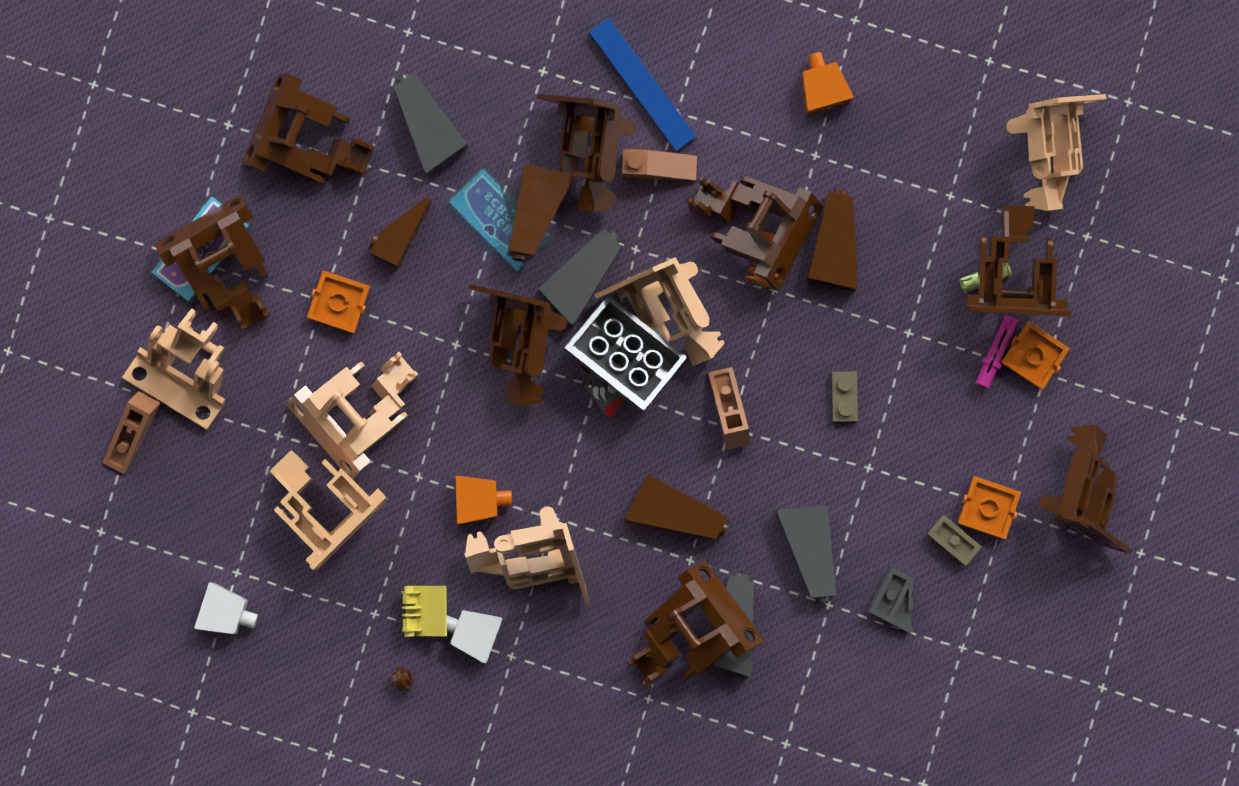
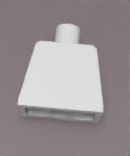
(224, 611)
(474, 633)

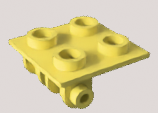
(424, 611)

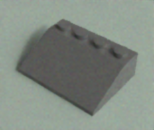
(625, 353)

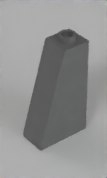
(430, 128)
(579, 278)
(810, 544)
(742, 592)

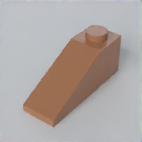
(658, 165)
(729, 408)
(131, 431)

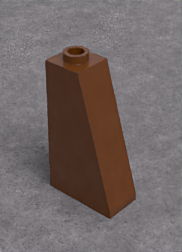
(535, 207)
(835, 246)
(673, 510)

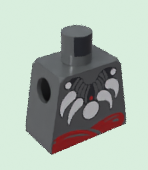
(603, 395)

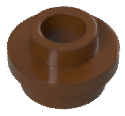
(403, 679)

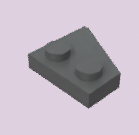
(894, 600)

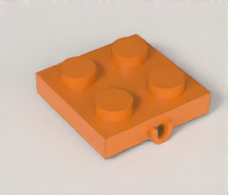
(338, 302)
(1035, 355)
(989, 507)

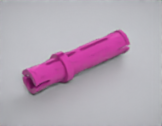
(984, 379)

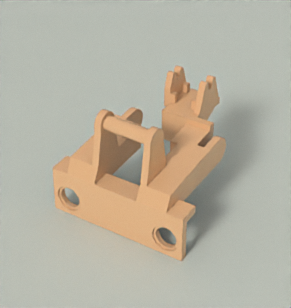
(1044, 123)
(688, 310)
(172, 386)
(365, 433)
(293, 476)
(523, 572)

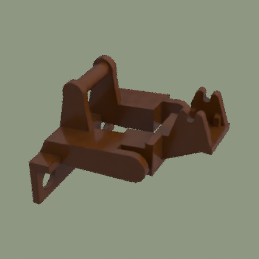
(606, 125)
(267, 148)
(186, 240)
(755, 243)
(1040, 296)
(530, 354)
(1083, 501)
(706, 651)

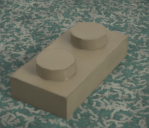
(844, 396)
(954, 540)

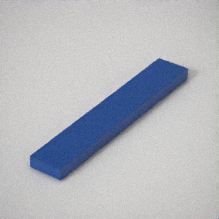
(642, 84)

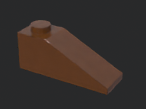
(397, 237)

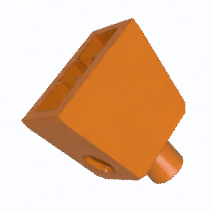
(824, 85)
(479, 499)

